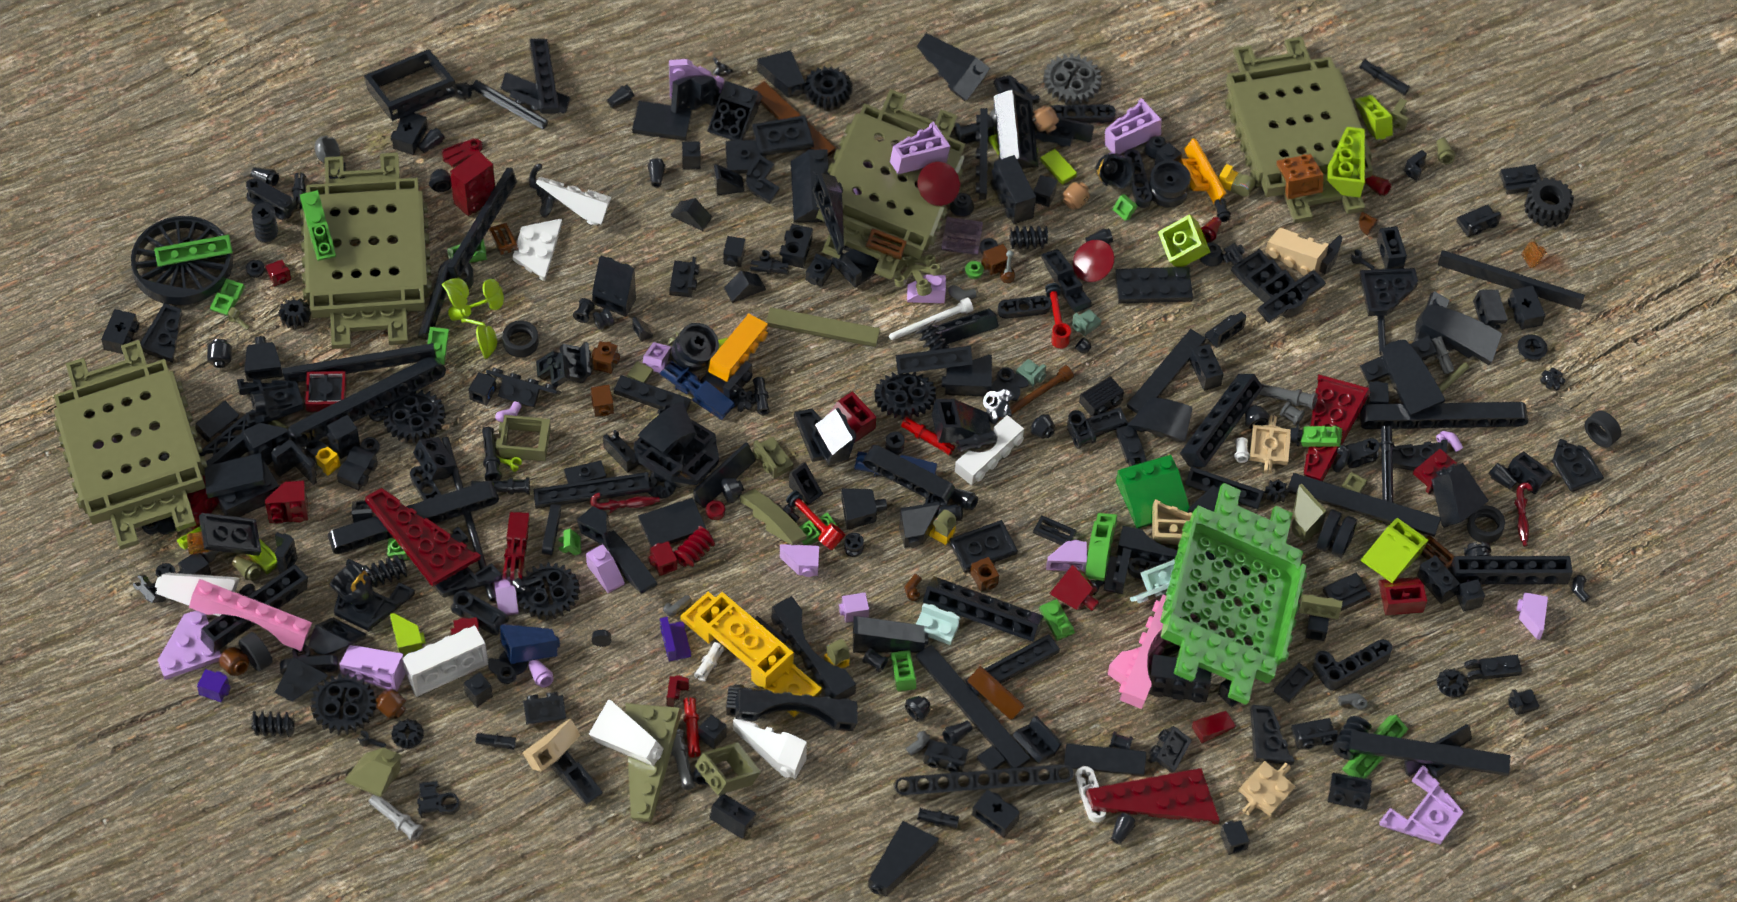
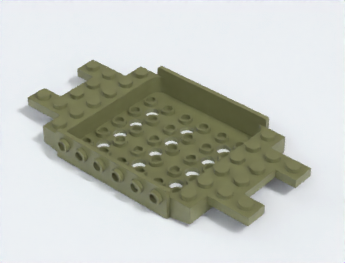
(1264, 143)
(859, 211)
(368, 300)
(144, 492)

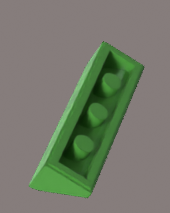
(193, 250)
(1364, 764)

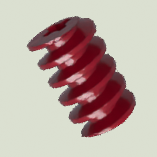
(693, 547)

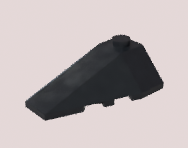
(957, 67)

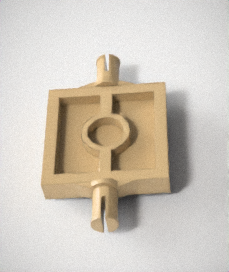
(1270, 444)
(1266, 788)

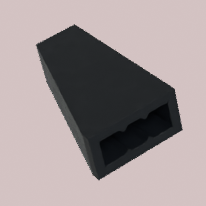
(887, 636)
(902, 856)

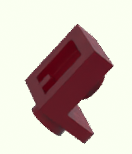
(278, 273)
(676, 684)

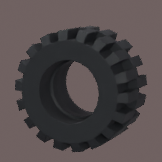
(1552, 191)

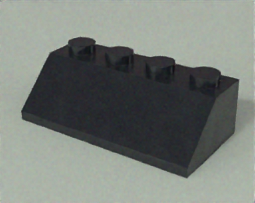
(1016, 128)
(803, 176)

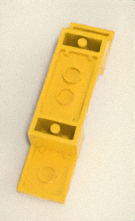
(753, 644)

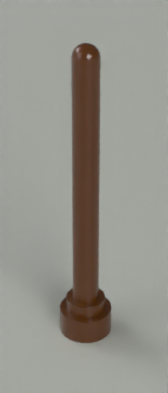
(1064, 375)

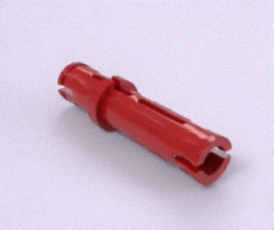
(921, 432)
(691, 719)

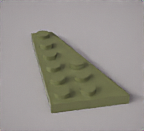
(645, 779)

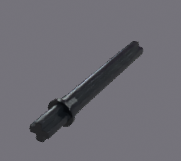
(1387, 464)

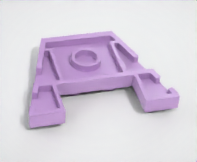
(1433, 816)

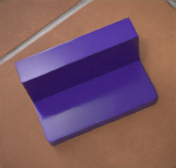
(674, 640)

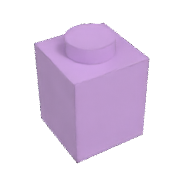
(853, 606)

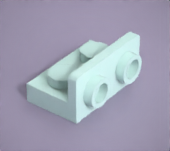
(939, 623)

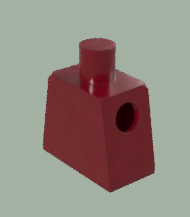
(1076, 590)

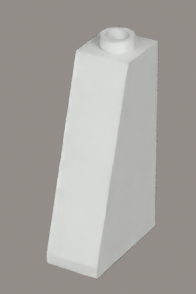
(181, 586)
(624, 735)

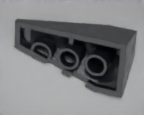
(829, 199)

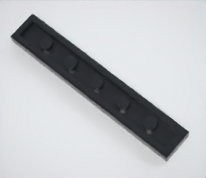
(544, 76)
(1166, 370)
(585, 490)

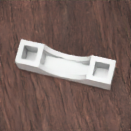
(974, 465)

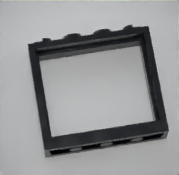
(416, 100)

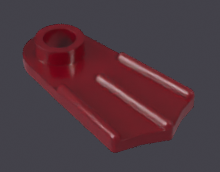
(460, 152)

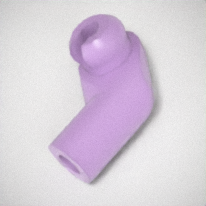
(514, 410)
(1452, 439)

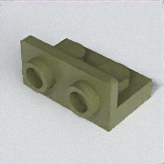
(773, 457)
(1320, 606)

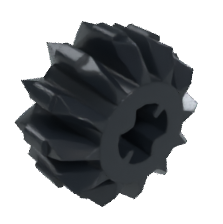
(294, 313)

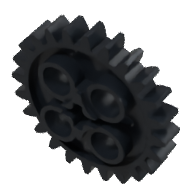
(905, 395)
(414, 416)
(566, 586)
(326, 702)

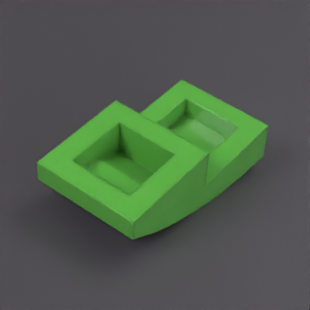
(227, 297)

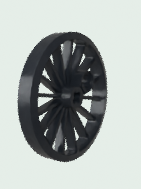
(169, 293)

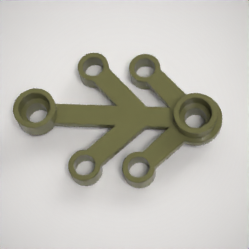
(923, 285)

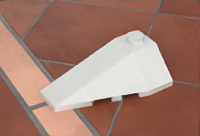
(588, 204)

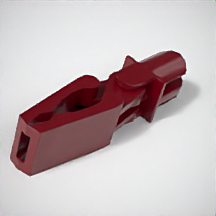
(516, 544)

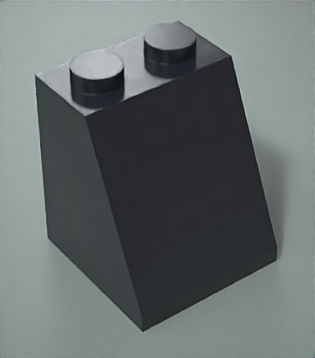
(1456, 494)

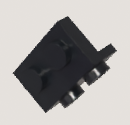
(578, 361)
(1038, 740)

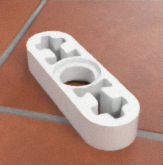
(1092, 783)

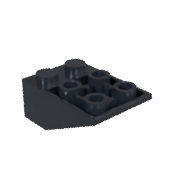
(734, 111)
(614, 286)
(958, 420)

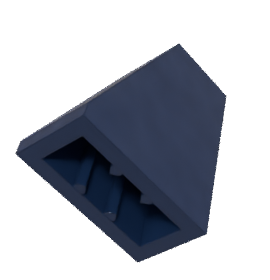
(528, 643)

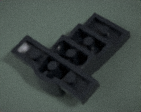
(1276, 287)
(1457, 330)
(1407, 373)

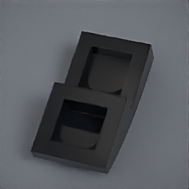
(1332, 255)

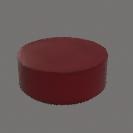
(715, 510)

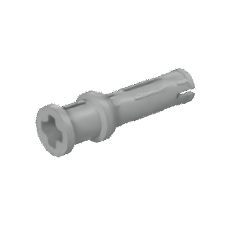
(402, 821)

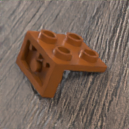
(1301, 176)

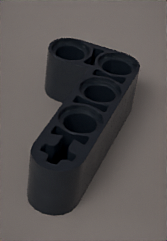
(1377, 653)

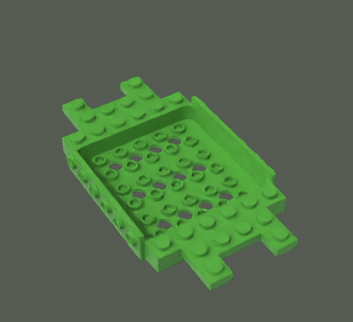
(1248, 543)

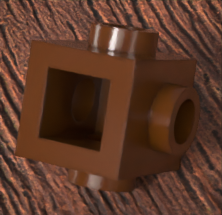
(605, 357)

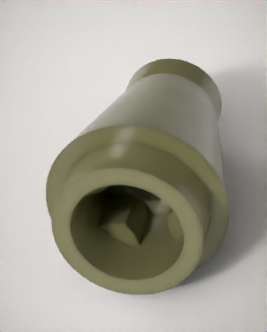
(1445, 152)
(248, 569)

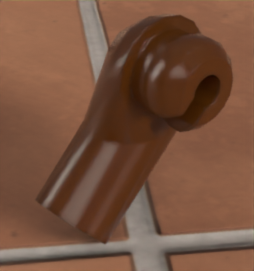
(910, 588)

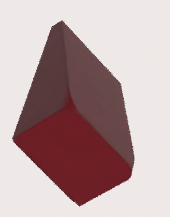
(1213, 726)

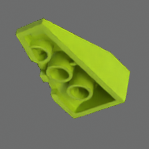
(1347, 165)

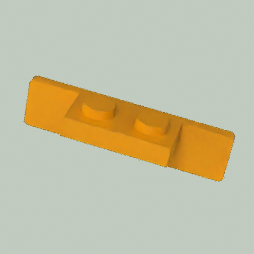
(1201, 172)

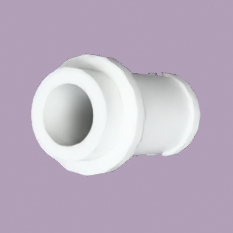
(1242, 454)

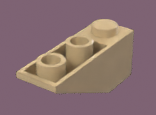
(552, 746)

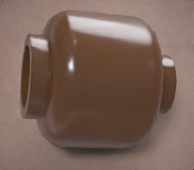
(234, 661)
(391, 703)

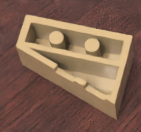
(1296, 252)
(1168, 523)

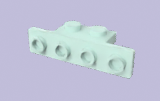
(1155, 581)

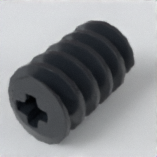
(264, 222)
(1028, 237)
(932, 337)
(386, 570)
(273, 724)
(1342, 744)

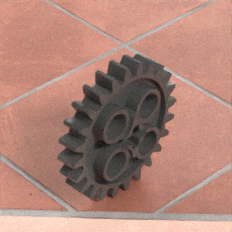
(1081, 86)

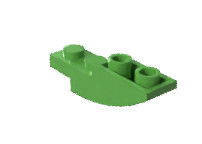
(317, 225)
(1100, 546)

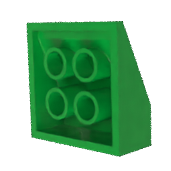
(1149, 482)

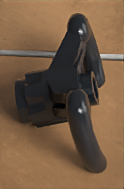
(546, 198)

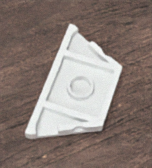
(536, 246)

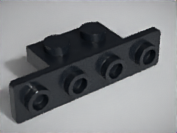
(526, 92)
(1066, 131)
(518, 390)
(1456, 738)

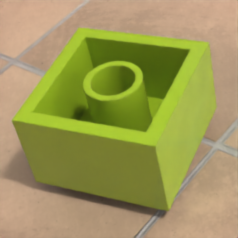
(1184, 241)

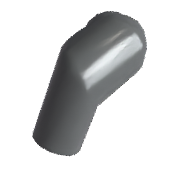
(959, 294)
(923, 740)

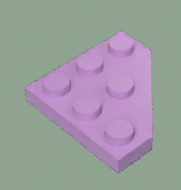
(685, 68)
(185, 649)

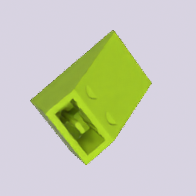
(1395, 550)

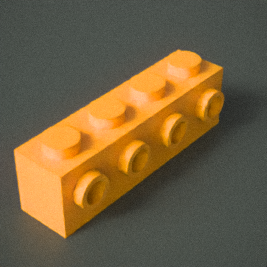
(738, 347)

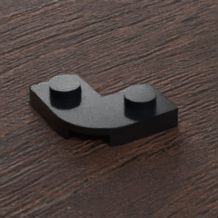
(757, 181)
(555, 365)

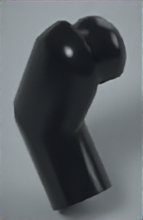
(1343, 460)
(1578, 588)

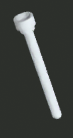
(965, 306)

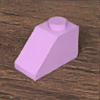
(937, 295)
(1068, 554)
(801, 558)
(604, 568)
(1533, 613)

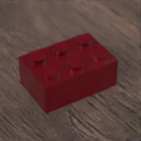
(472, 183)

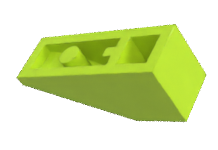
(1375, 117)

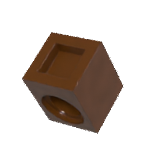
(995, 259)
(602, 400)
(984, 567)

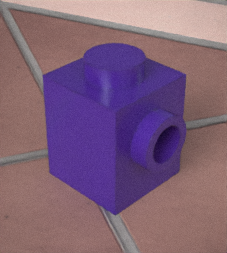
(213, 685)

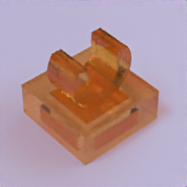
(1533, 254)
(195, 543)

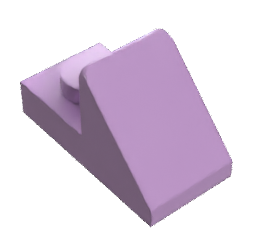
(657, 356)
(506, 596)

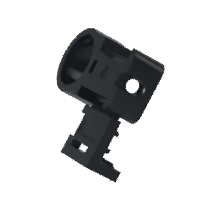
(434, 802)

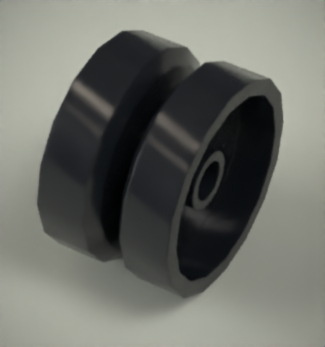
(1169, 183)
(695, 346)
(1338, 534)

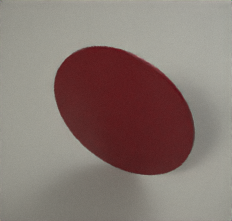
(938, 183)
(1093, 261)

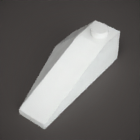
(782, 752)

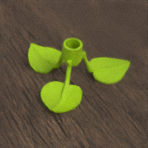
(458, 292)

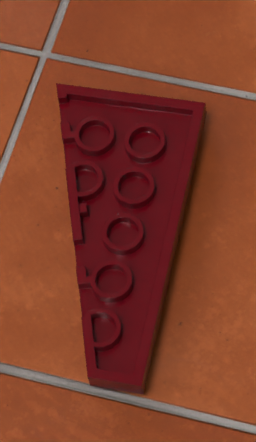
(1337, 406)
(423, 541)
(1162, 796)

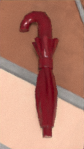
(1520, 502)
(612, 505)

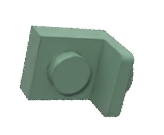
(1085, 322)
(1032, 372)

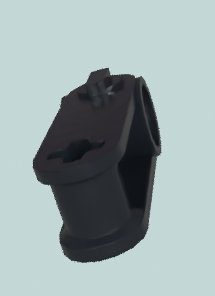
(261, 192)
(488, 616)

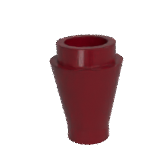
(1379, 185)
(1211, 229)

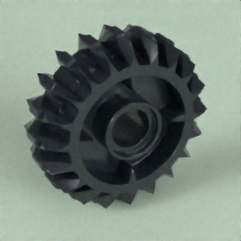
(828, 87)

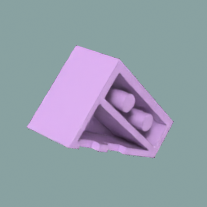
(1133, 128)
(920, 150)
(375, 666)

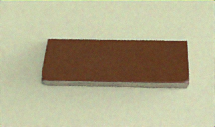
(995, 693)

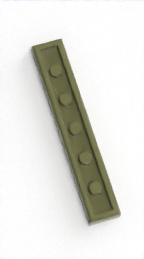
(823, 327)

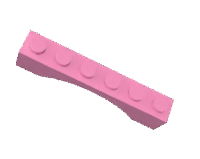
(217, 600)
(1120, 664)
(1138, 683)

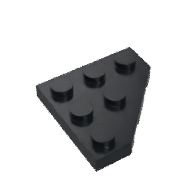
(1386, 288)

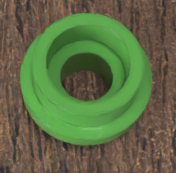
(974, 274)

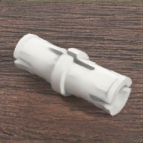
(709, 661)

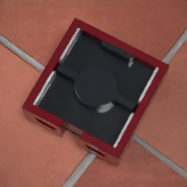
(324, 389)

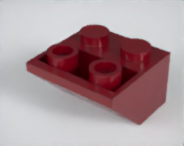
(858, 415)
(288, 503)
(1403, 596)

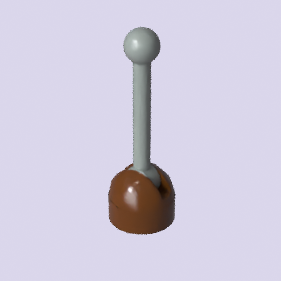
(1007, 274)

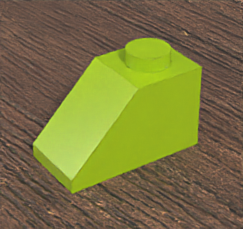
(406, 635)

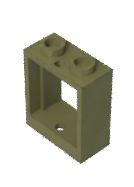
(524, 424)
(733, 754)

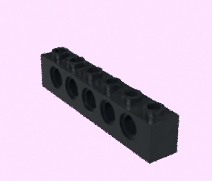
(1221, 420)
(1512, 569)
(274, 594)
(983, 609)

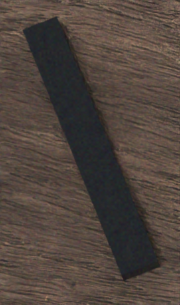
(482, 223)
(1510, 279)
(362, 362)
(1366, 504)
(972, 707)
(1430, 753)

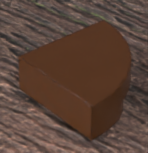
(1367, 223)

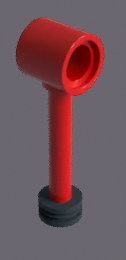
(1060, 328)
(830, 534)

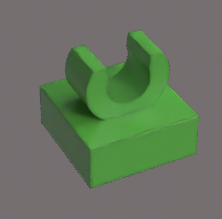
(1124, 207)
(571, 542)

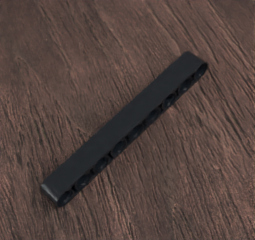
(368, 400)
(1446, 416)
(434, 509)
(993, 782)

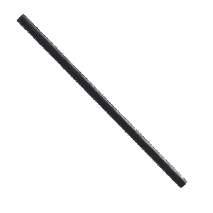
(469, 521)

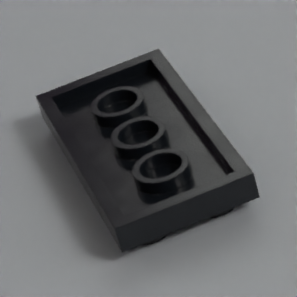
(1153, 285)

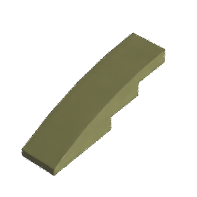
(776, 519)

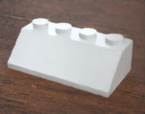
(445, 660)

